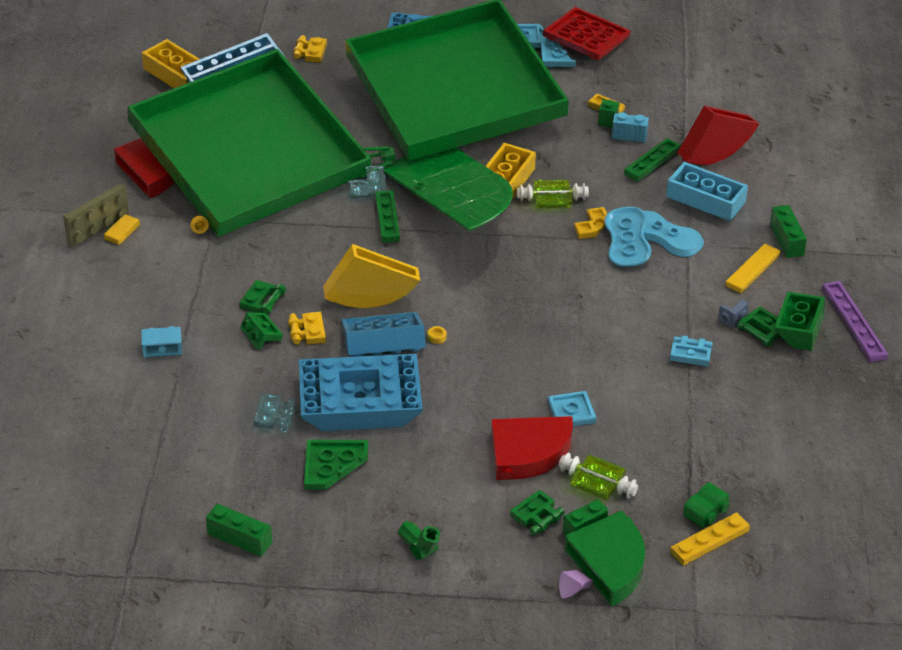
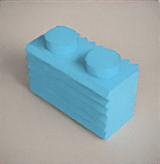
(630, 127)
(161, 341)

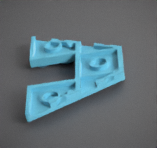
(551, 51)

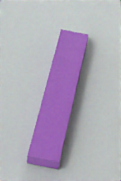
(855, 322)

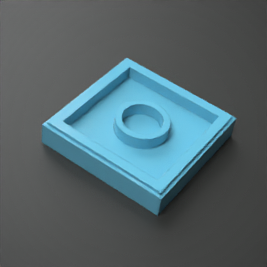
(574, 405)

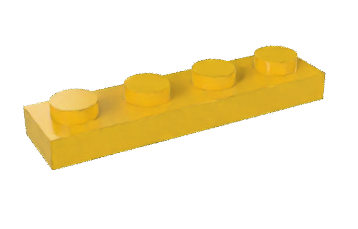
(709, 539)

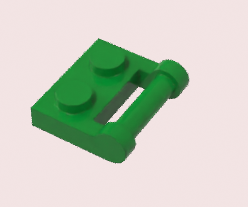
(257, 295)
(765, 321)

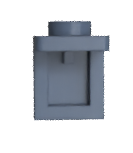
(732, 316)

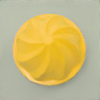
(199, 224)

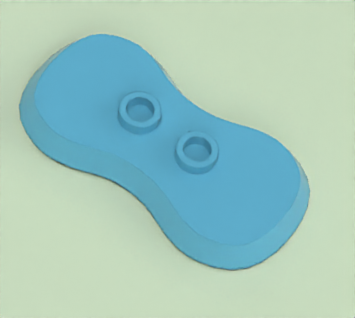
(675, 239)
(628, 240)

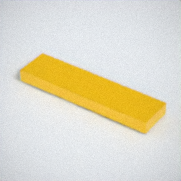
(752, 268)

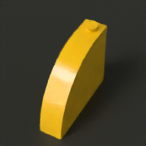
(369, 279)

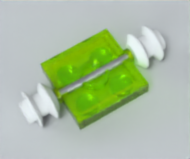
(552, 193)
(598, 476)

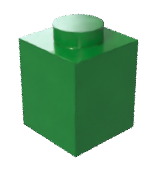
(606, 113)

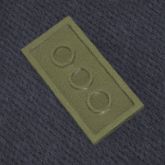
(96, 215)

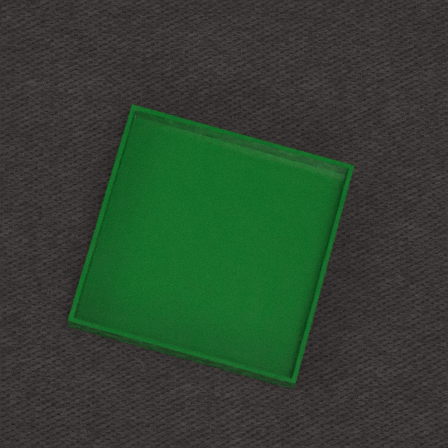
(455, 79)
(248, 141)

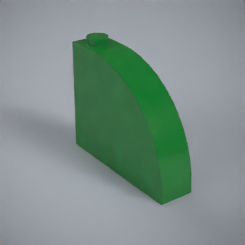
(609, 554)

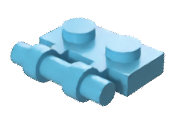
(691, 351)

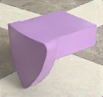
(572, 582)

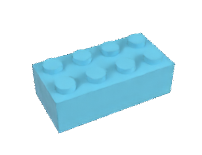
(707, 191)

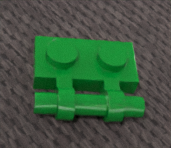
(531, 510)

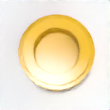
(436, 335)

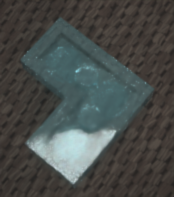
(367, 188)

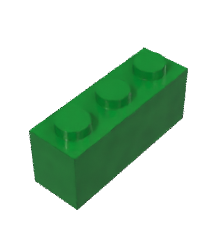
(788, 231)
(239, 530)

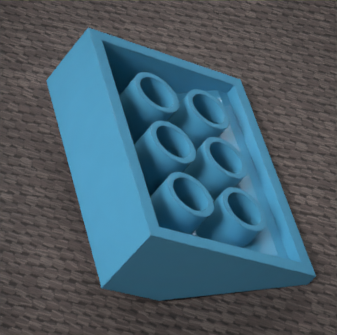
(383, 334)

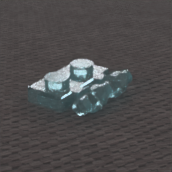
(268, 410)

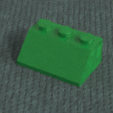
(800, 319)

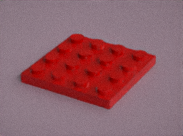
(586, 33)

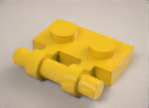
(311, 50)
(312, 325)

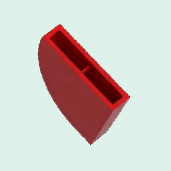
(716, 135)
(143, 167)
(529, 445)

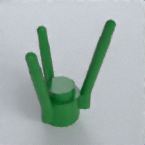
(385, 154)

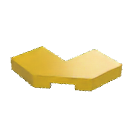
(592, 227)

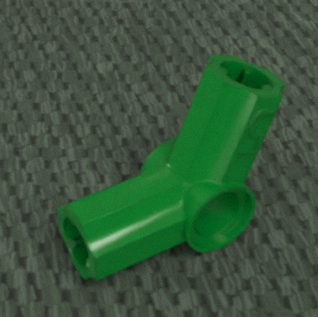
(421, 542)

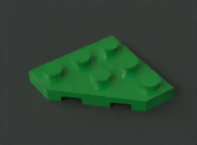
(331, 461)

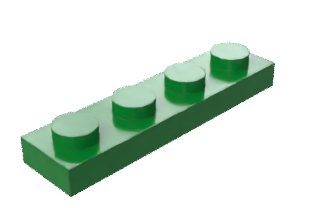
(652, 159)
(387, 216)

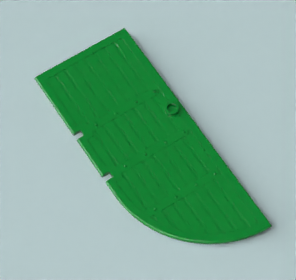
(454, 186)

